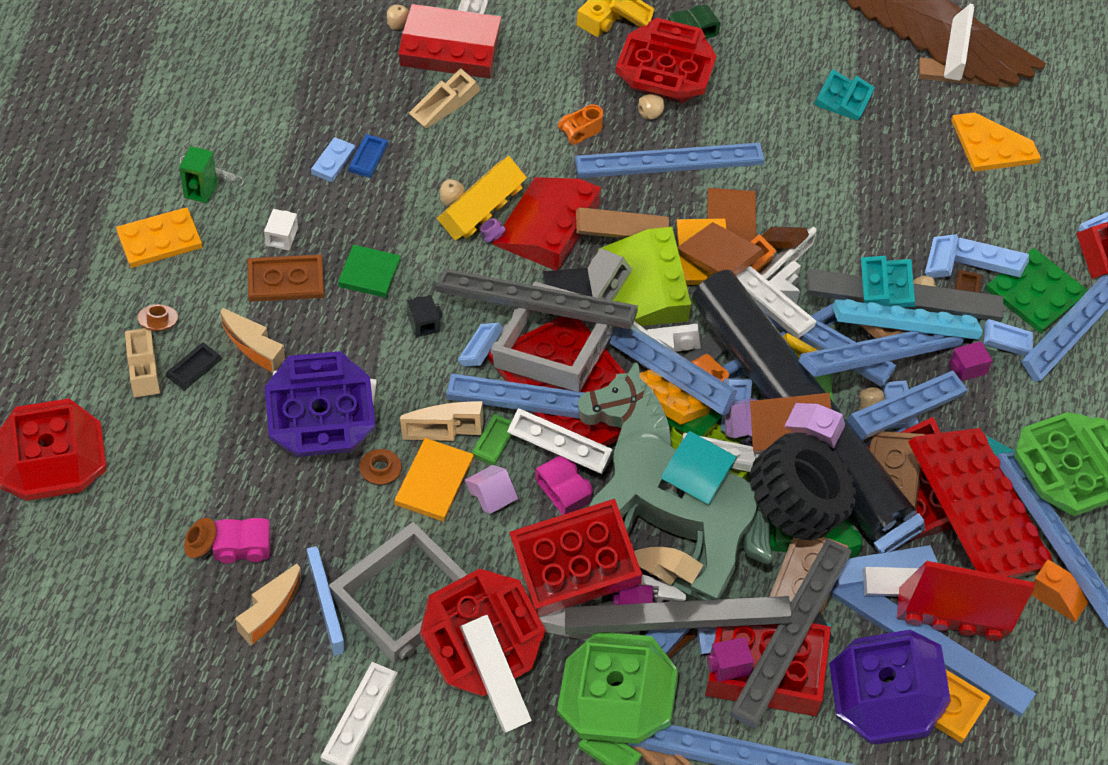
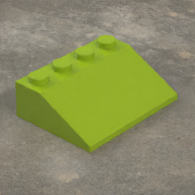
(656, 277)

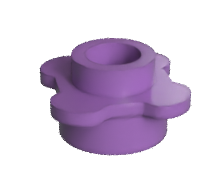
(491, 230)

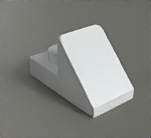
(787, 280)
(678, 337)

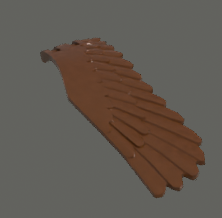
(929, 27)

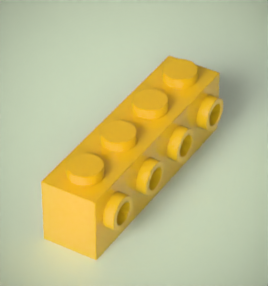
(596, 16)
(482, 198)

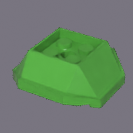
(1067, 461)
(625, 711)

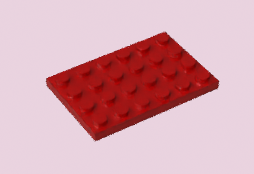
(562, 342)
(980, 503)

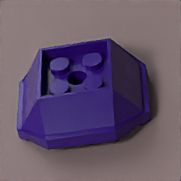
(315, 382)
(893, 709)

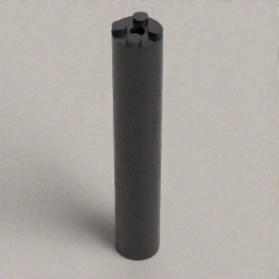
(779, 374)

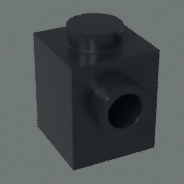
(424, 315)

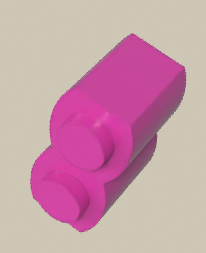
(564, 485)
(242, 540)

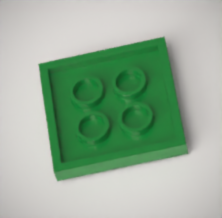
(1040, 294)

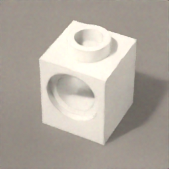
(281, 229)

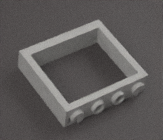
(543, 369)
(370, 567)

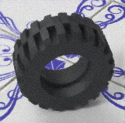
(802, 486)

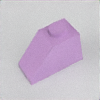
(816, 421)

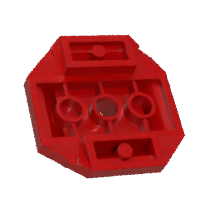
(667, 60)
(62, 468)
(470, 598)

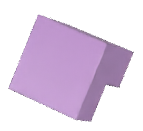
(739, 419)
(492, 488)

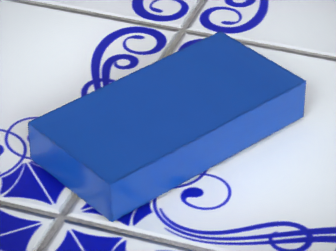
(368, 156)

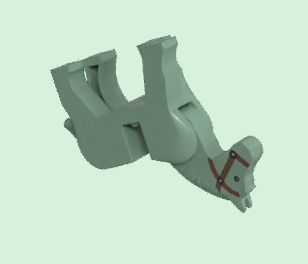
(639, 461)

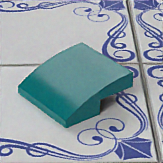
(844, 95)
(888, 281)
(699, 467)

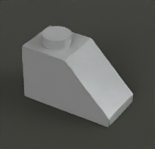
(607, 274)

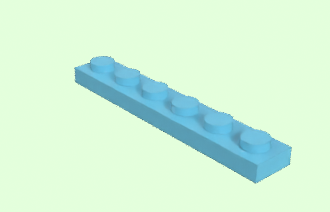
(907, 319)

